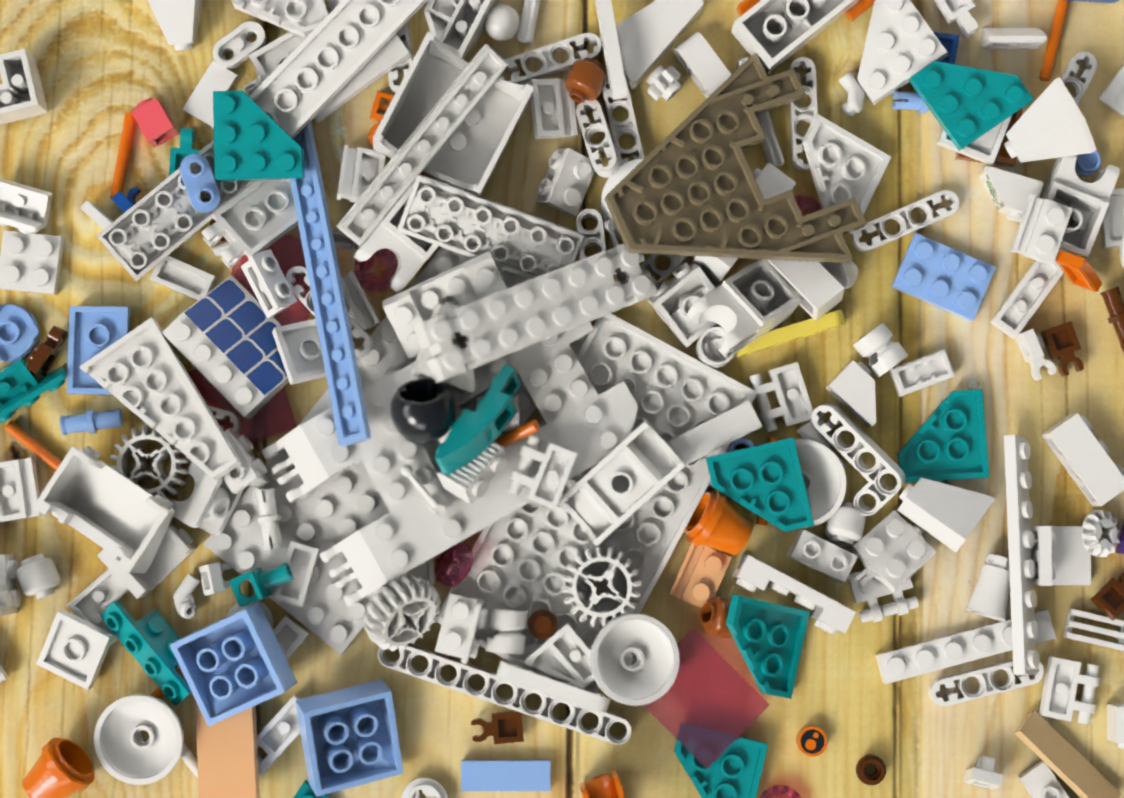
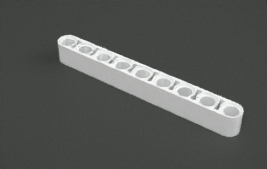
(515, 702)

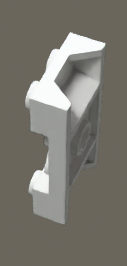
(465, 283)
(647, 465)
(828, 613)

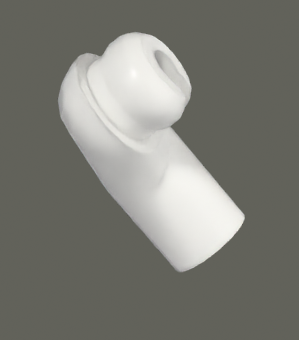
(855, 95)
(183, 597)

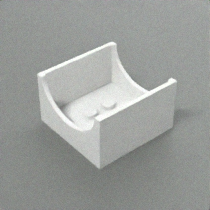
(478, 141)

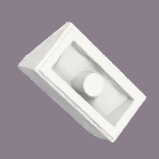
(1013, 38)

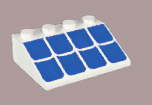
(232, 346)

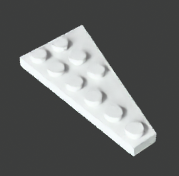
(157, 388)

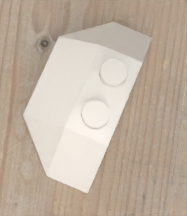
(458, 22)

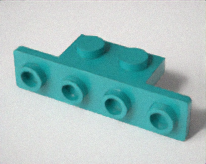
(22, 387)
(150, 645)

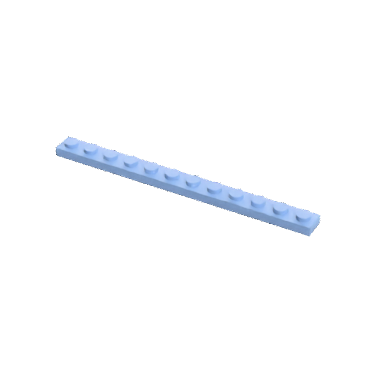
(329, 298)

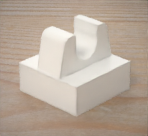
(212, 578)
(983, 774)

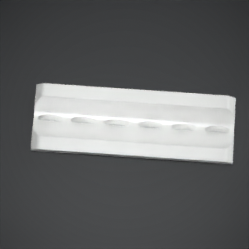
(163, 220)
(479, 225)

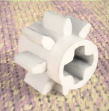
(663, 83)

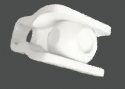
(209, 503)

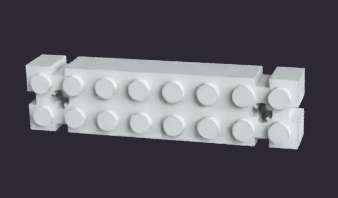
(534, 311)

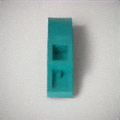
(479, 429)

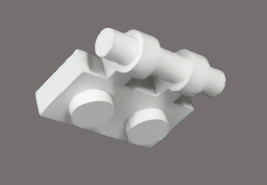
(790, 394)
(551, 476)
(876, 589)
(1061, 687)

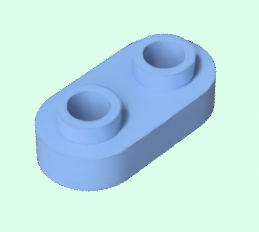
(199, 183)

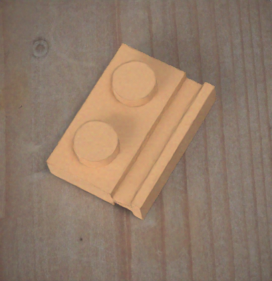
(699, 575)

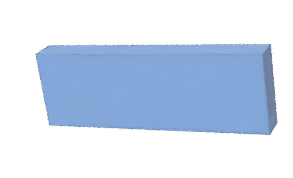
(506, 775)

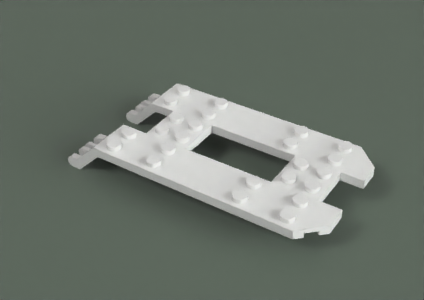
(411, 531)

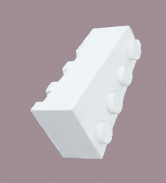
(771, 183)

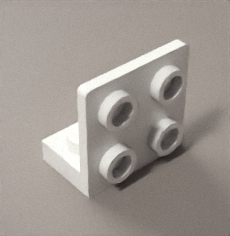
(1060, 556)
(460, 627)

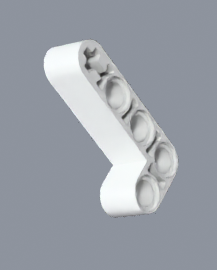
(854, 454)

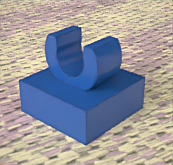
(126, 202)

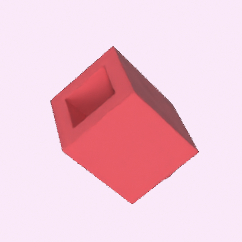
(154, 122)

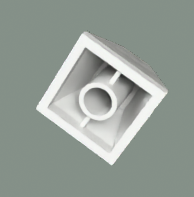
(178, 21)
(1050, 128)

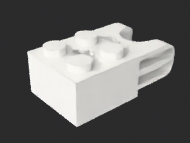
(1086, 199)
(409, 251)
(747, 305)

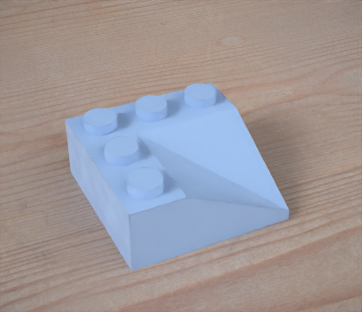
(233, 664)
(349, 737)

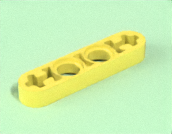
(794, 332)

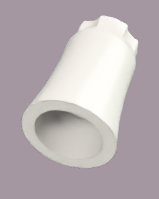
(992, 589)

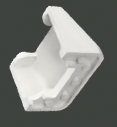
(107, 508)

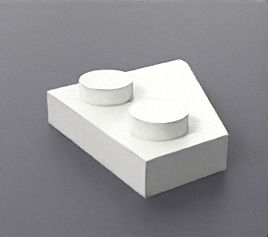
(564, 658)

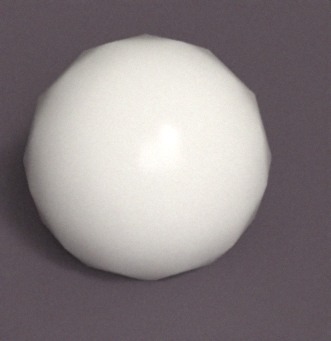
(502, 22)

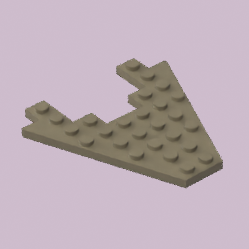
(701, 195)

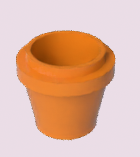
(719, 524)
(59, 771)

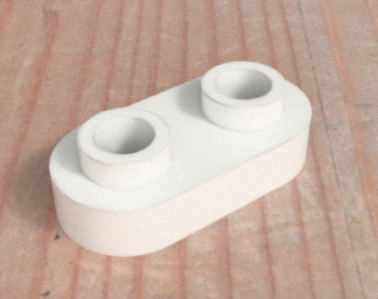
(238, 43)

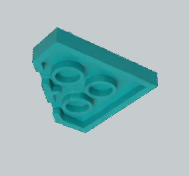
(969, 99)
(251, 142)
(949, 441)
(765, 482)
(769, 641)
(732, 774)

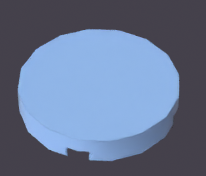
(17, 332)

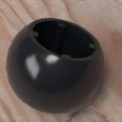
(423, 410)

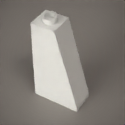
(651, 33)

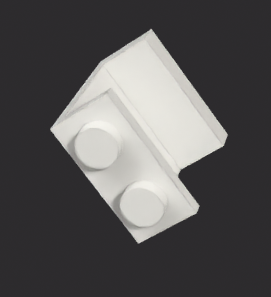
(172, 552)

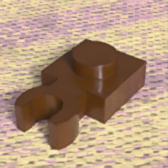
(1061, 343)
(44, 356)
(1111, 597)
(505, 727)

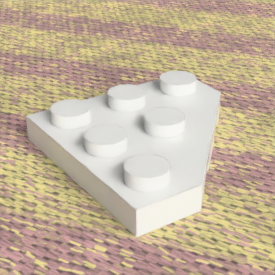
(293, 15)
(896, 48)
(842, 164)

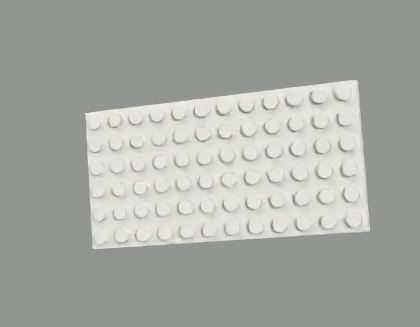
(527, 552)

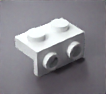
(566, 181)
(24, 206)
(268, 283)
(251, 471)

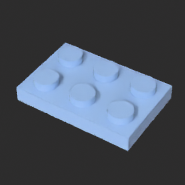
(943, 277)
(89, 334)

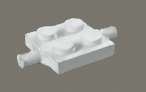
(270, 57)
(892, 552)

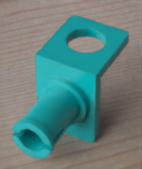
(261, 582)

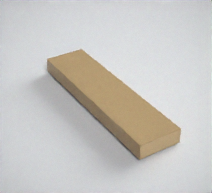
(1064, 758)

